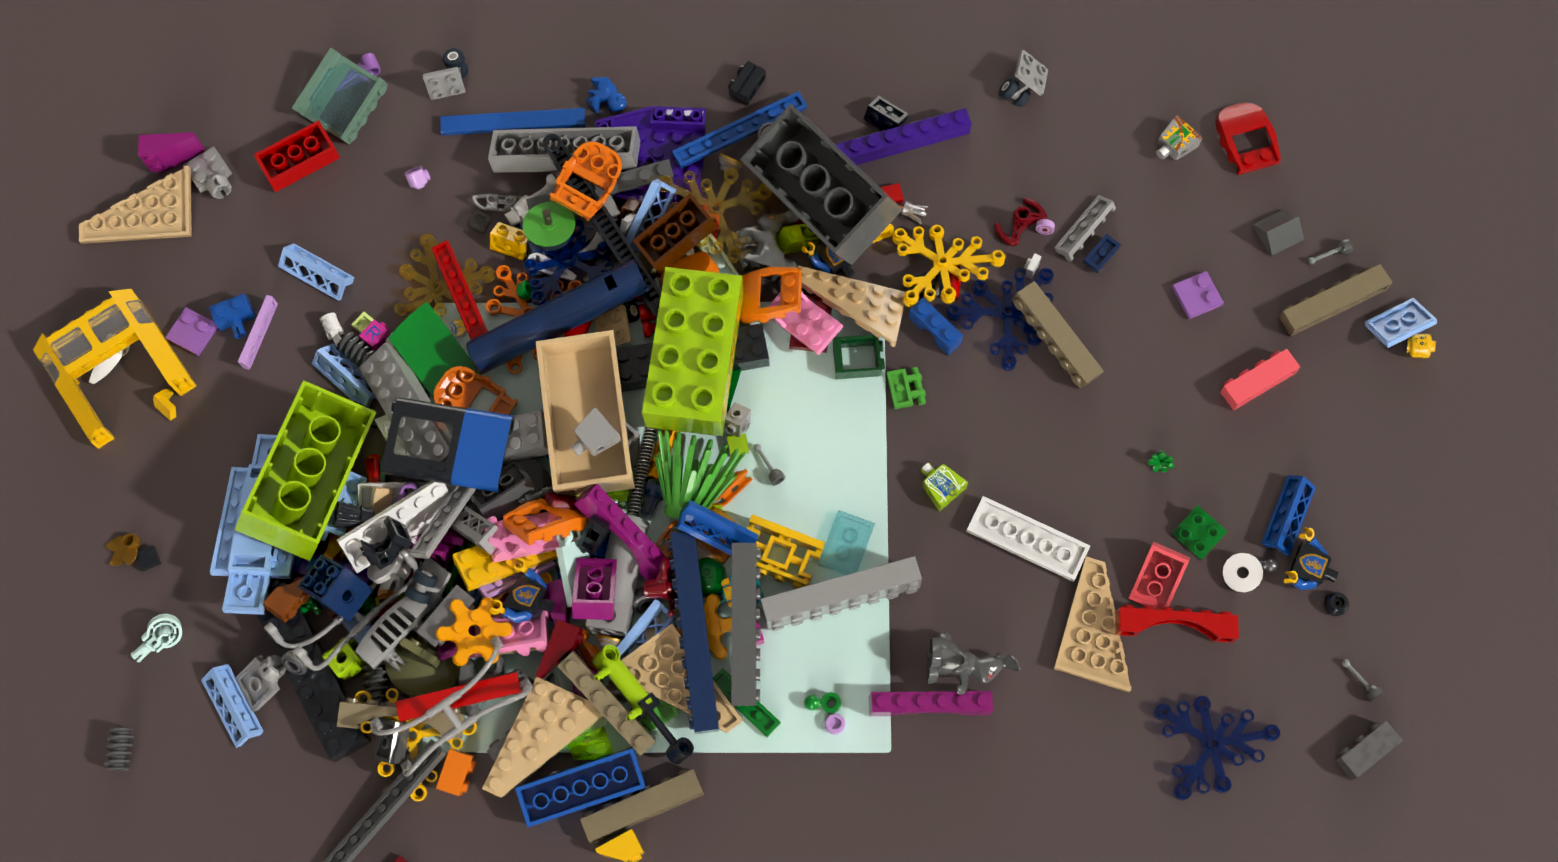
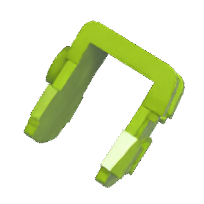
(352, 664)

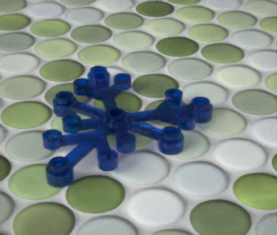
(551, 282)
(976, 312)
(1236, 739)

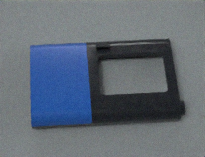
(474, 451)

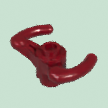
(1021, 220)
(661, 587)

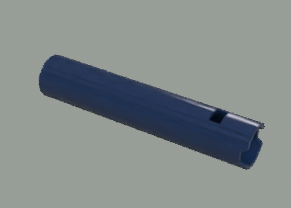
(557, 316)

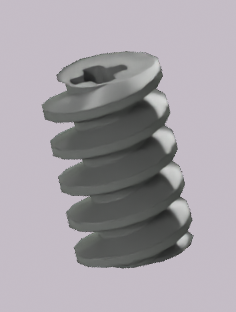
(354, 349)
(375, 683)
(119, 749)

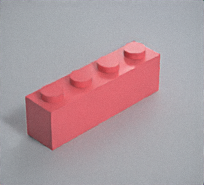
(1259, 379)

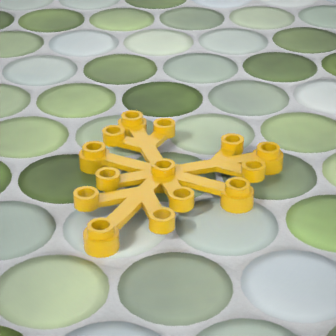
(965, 260)
(412, 743)

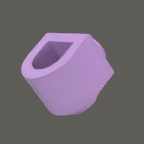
(417, 177)

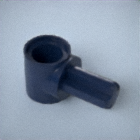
(654, 494)

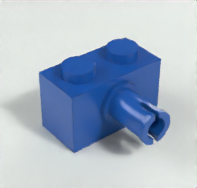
(232, 314)

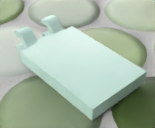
(567, 556)

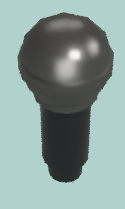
(1269, 565)

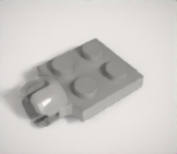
(210, 173)
(260, 680)

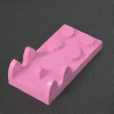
(811, 326)
(510, 546)
(523, 635)

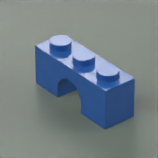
(927, 317)

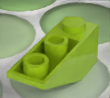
(794, 237)

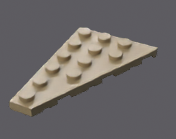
(153, 213)
(871, 305)
(1089, 639)
(660, 671)
(542, 728)

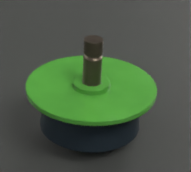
(549, 225)

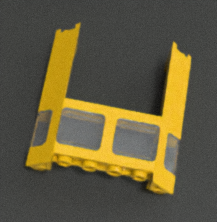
(95, 339)

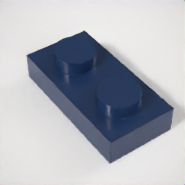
(1102, 253)

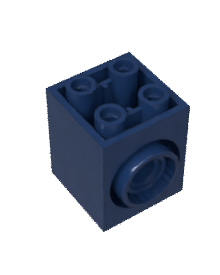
(335, 588)

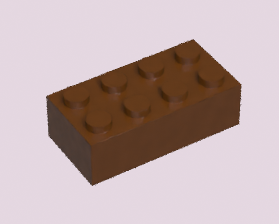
(675, 233)

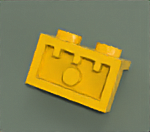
(509, 241)

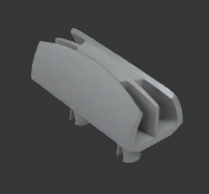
(389, 631)

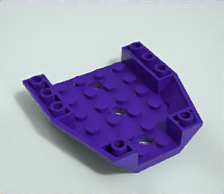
(660, 133)

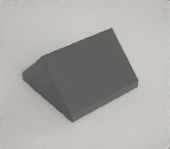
(1279, 231)
(392, 747)

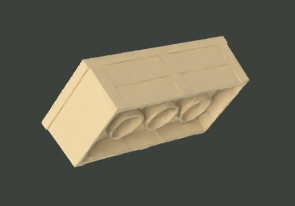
(574, 379)

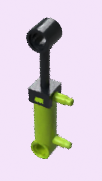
(610, 664)

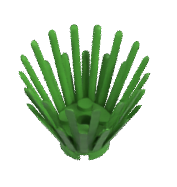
(694, 488)

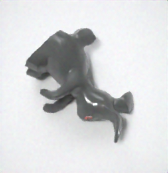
(766, 247)
(950, 660)
(469, 671)

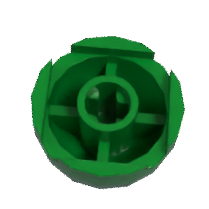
(711, 575)

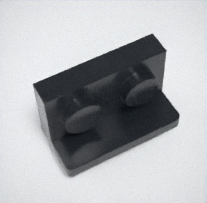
(884, 114)

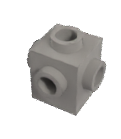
(737, 420)

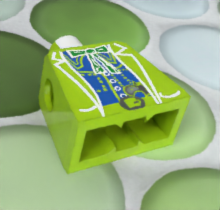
(942, 484)

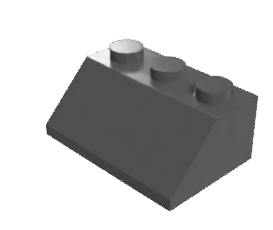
(512, 486)

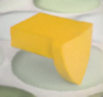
(162, 403)

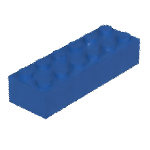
(580, 786)

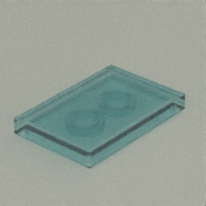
(846, 543)

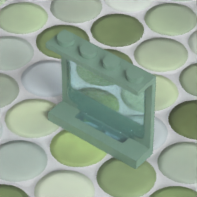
(340, 96)

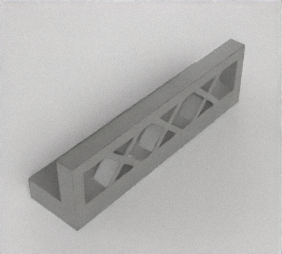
(472, 533)

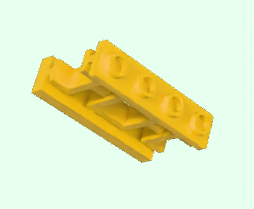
(786, 538)

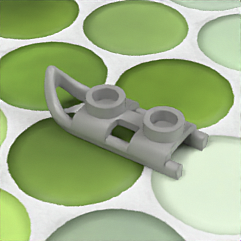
(495, 199)

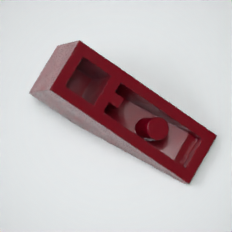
(561, 643)

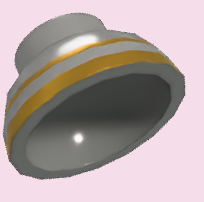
(728, 162)
(605, 640)

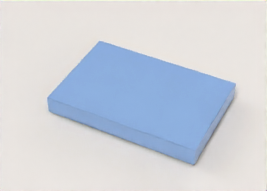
(1400, 322)

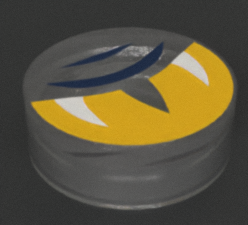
(457, 328)

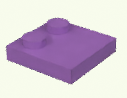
(1197, 295)
(191, 331)

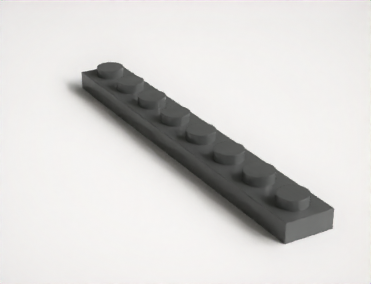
(626, 181)
(385, 807)

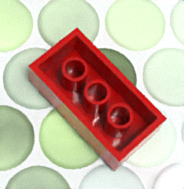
(297, 156)

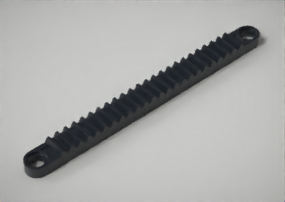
(604, 223)

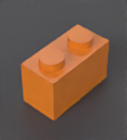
(456, 772)

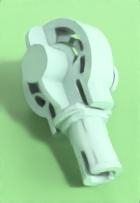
(159, 636)

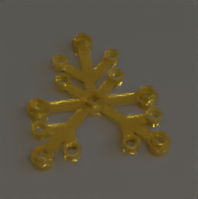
(744, 199)
(430, 261)

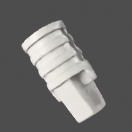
(332, 327)

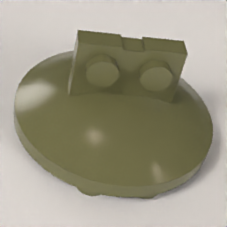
(424, 670)

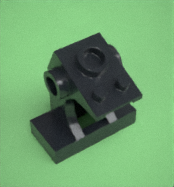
(396, 539)
(591, 541)

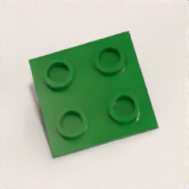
(1199, 532)

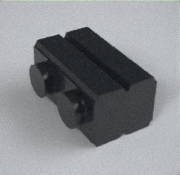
(747, 82)

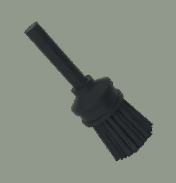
(351, 516)

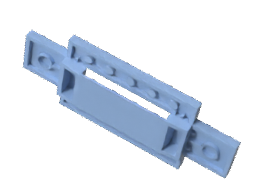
(243, 557)

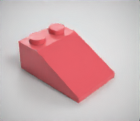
(1159, 577)

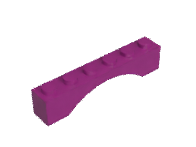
(648, 555)
(562, 612)
(930, 702)

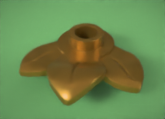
(124, 549)

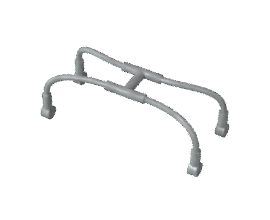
(362, 623)
(444, 706)

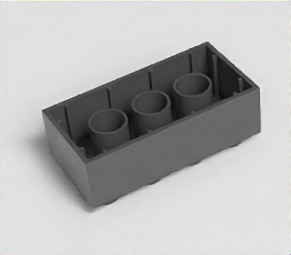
(821, 184)

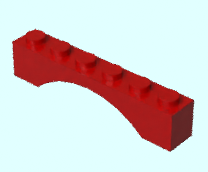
(1217, 627)

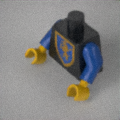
(827, 261)
(1310, 564)
(526, 597)

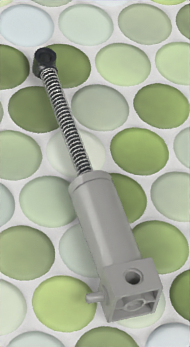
(627, 566)

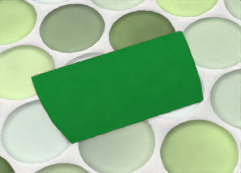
(429, 346)

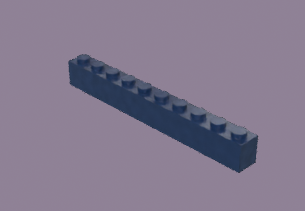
(694, 633)

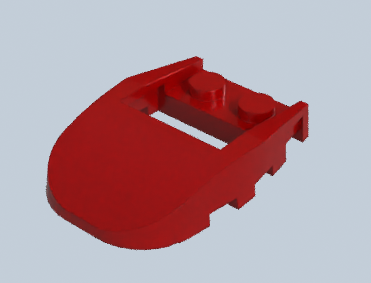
(1242, 119)

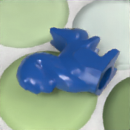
(605, 92)

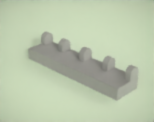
(1084, 227)

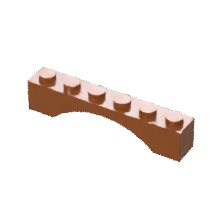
(287, 599)

